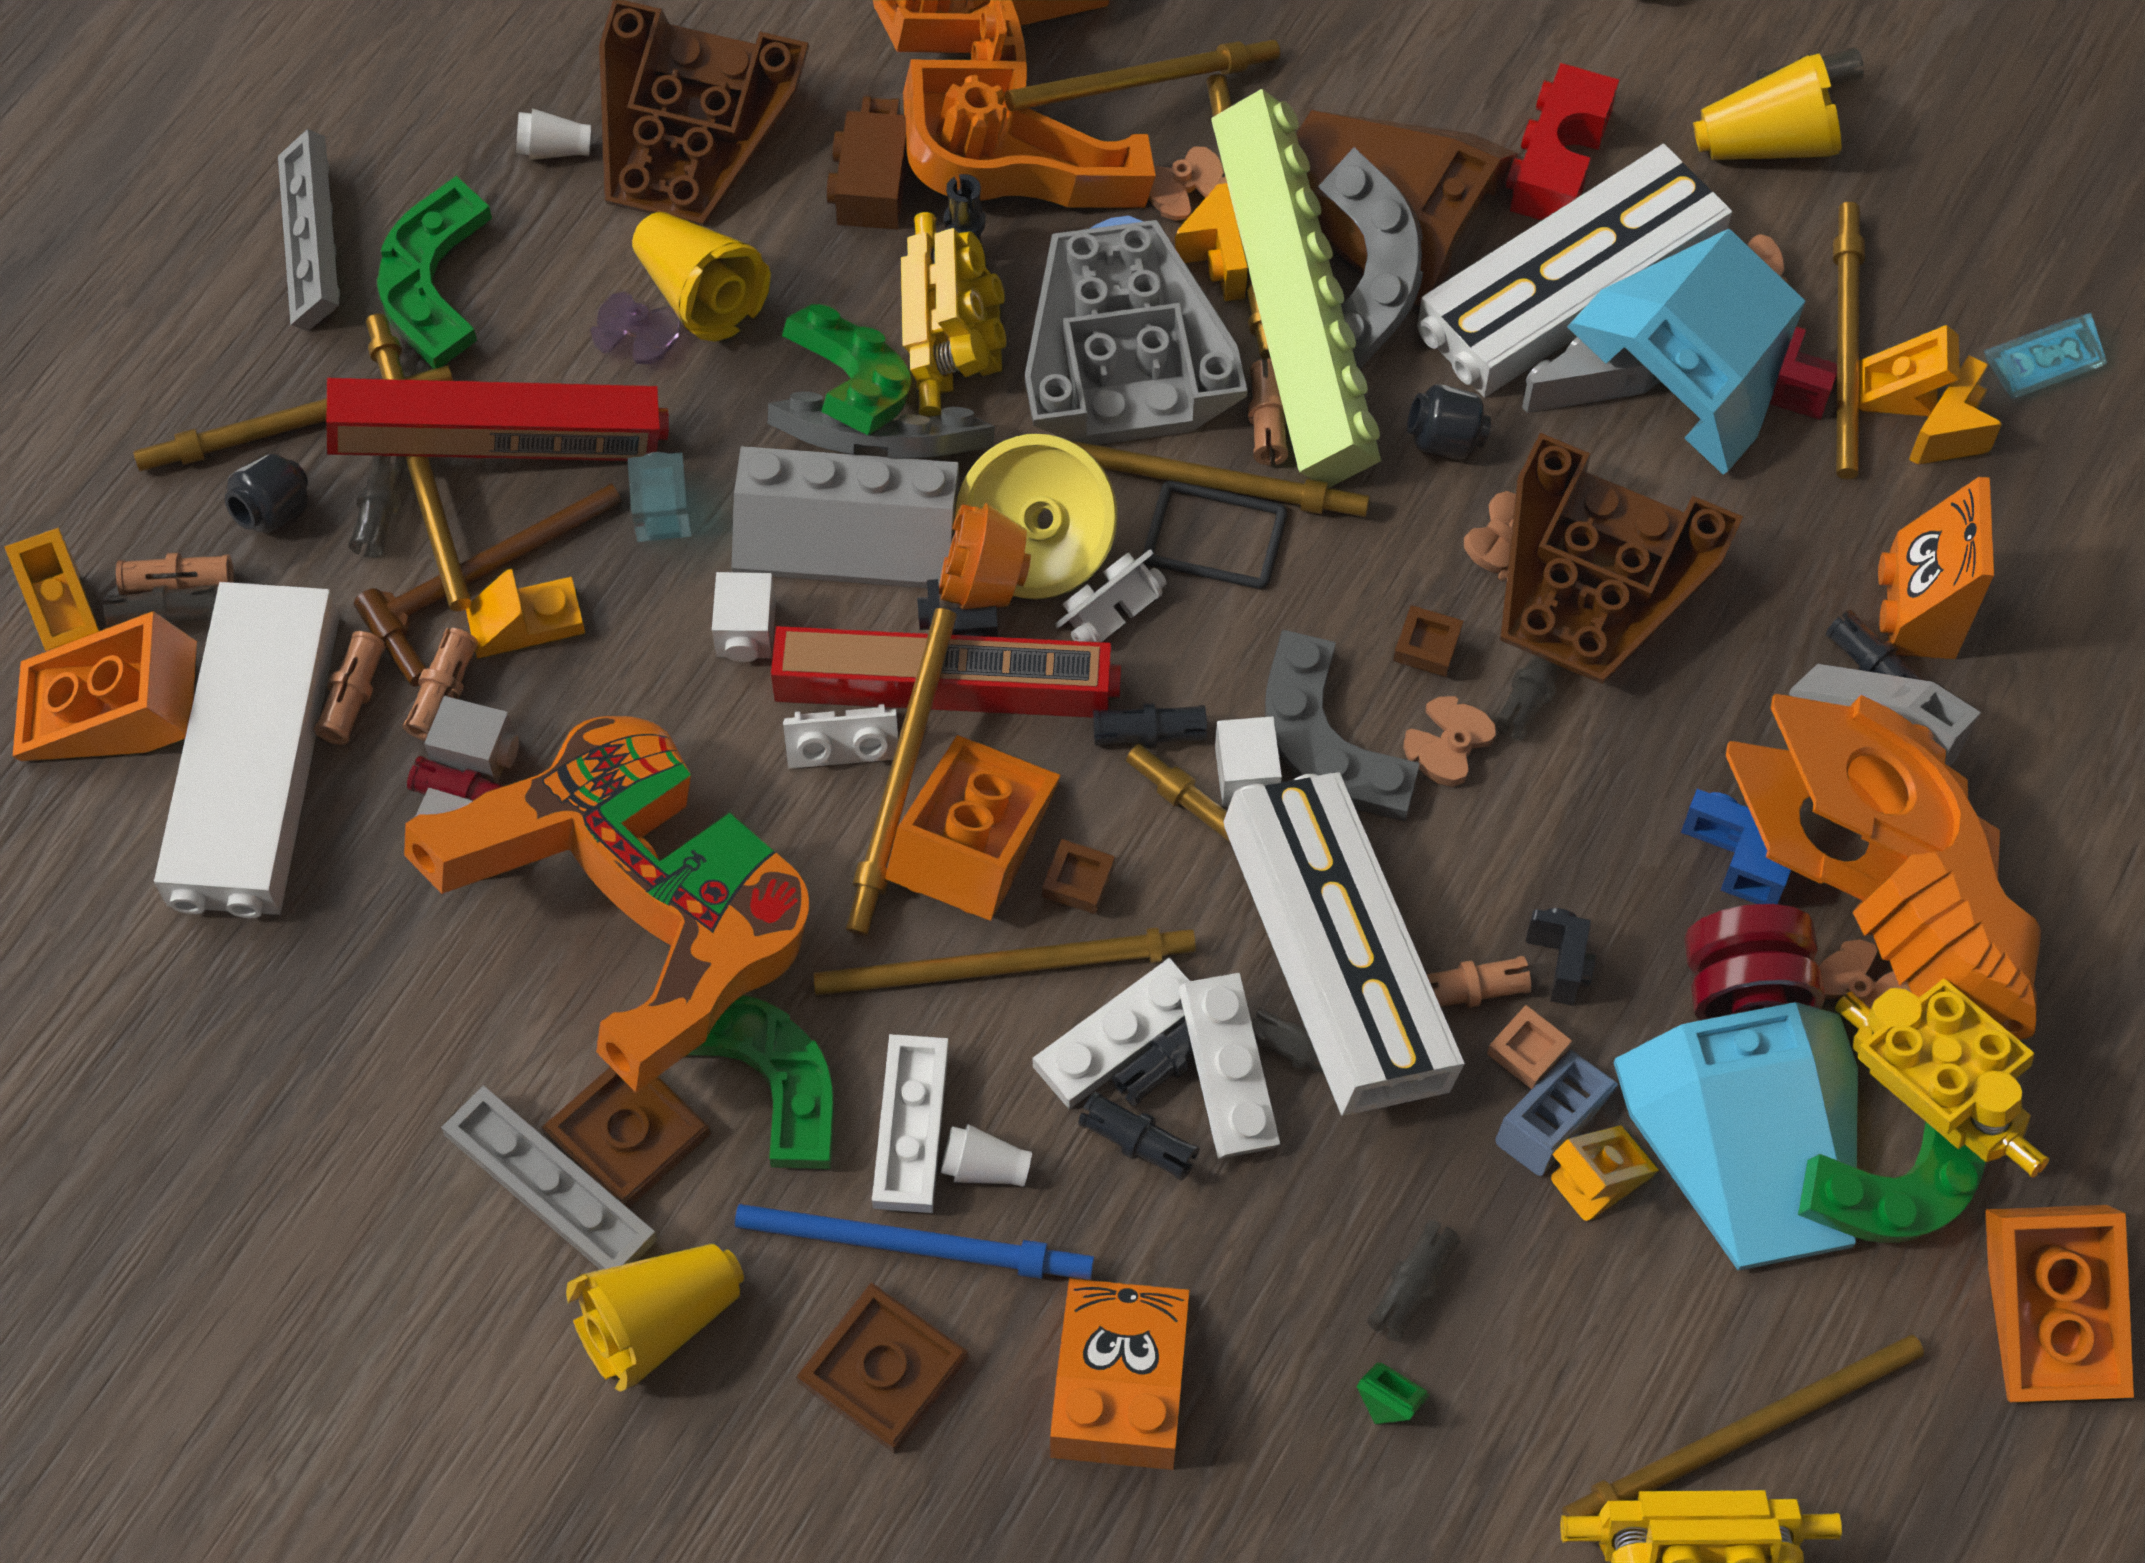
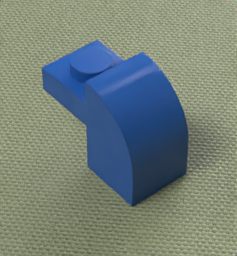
(1729, 825)

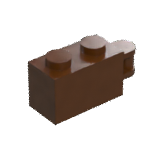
(871, 166)

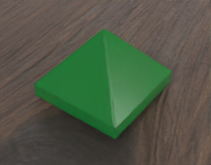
(1390, 1395)

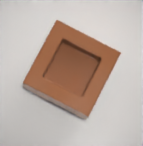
(1529, 1047)

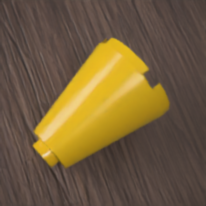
(1774, 117)
(702, 274)
(651, 1308)

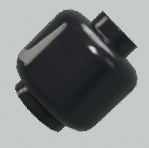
(1448, 422)
(266, 493)

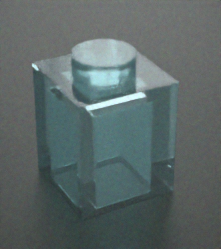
(659, 496)

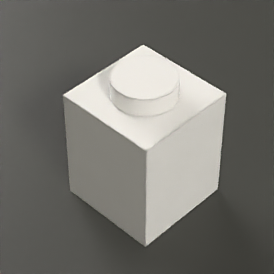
(743, 615)
(1246, 754)

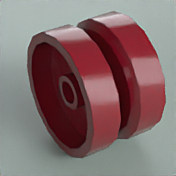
(1753, 960)

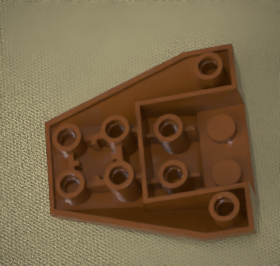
(685, 109)
(1435, 169)
(1599, 562)

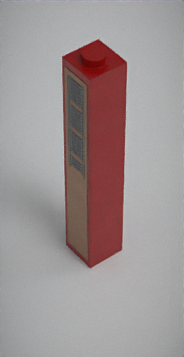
(493, 419)
(975, 675)

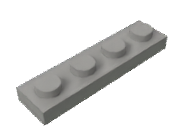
(308, 230)
(548, 1182)

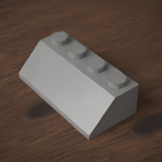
(843, 516)

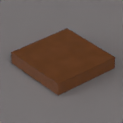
(626, 1135)
(882, 1367)

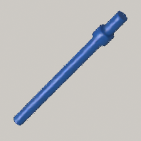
(1030, 1258)

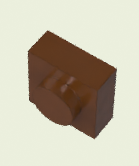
(1428, 640)
(1078, 876)

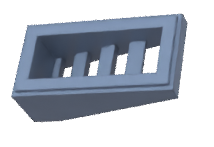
(1534, 1140)

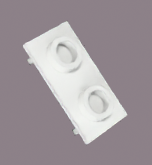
(1128, 585)
(847, 739)

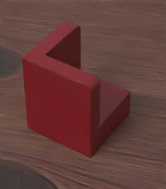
(1803, 380)

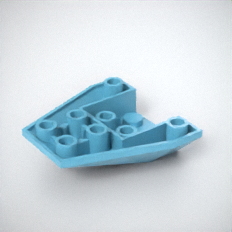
(1709, 329)
(1740, 1112)

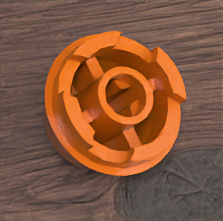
(984, 559)

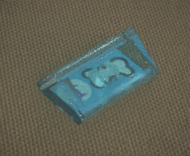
(2047, 355)

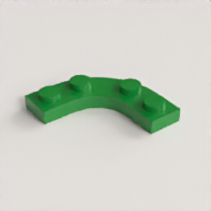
(408, 269)
(876, 371)
(793, 1070)
(1893, 1208)

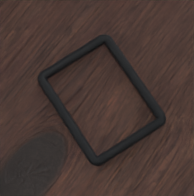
(1222, 496)

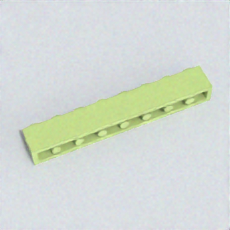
(1296, 289)

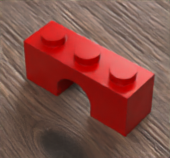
(1572, 113)

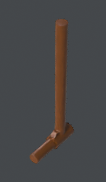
(389, 615)

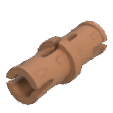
(1267, 415)
(138, 575)
(440, 680)
(350, 687)
(1475, 983)

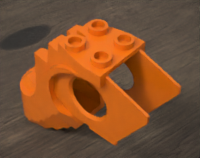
(1929, 857)

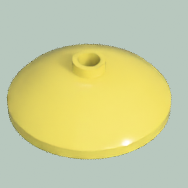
(1052, 474)

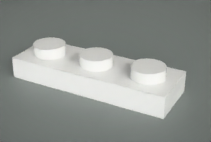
(1113, 1035)
(1228, 1065)
(910, 1123)

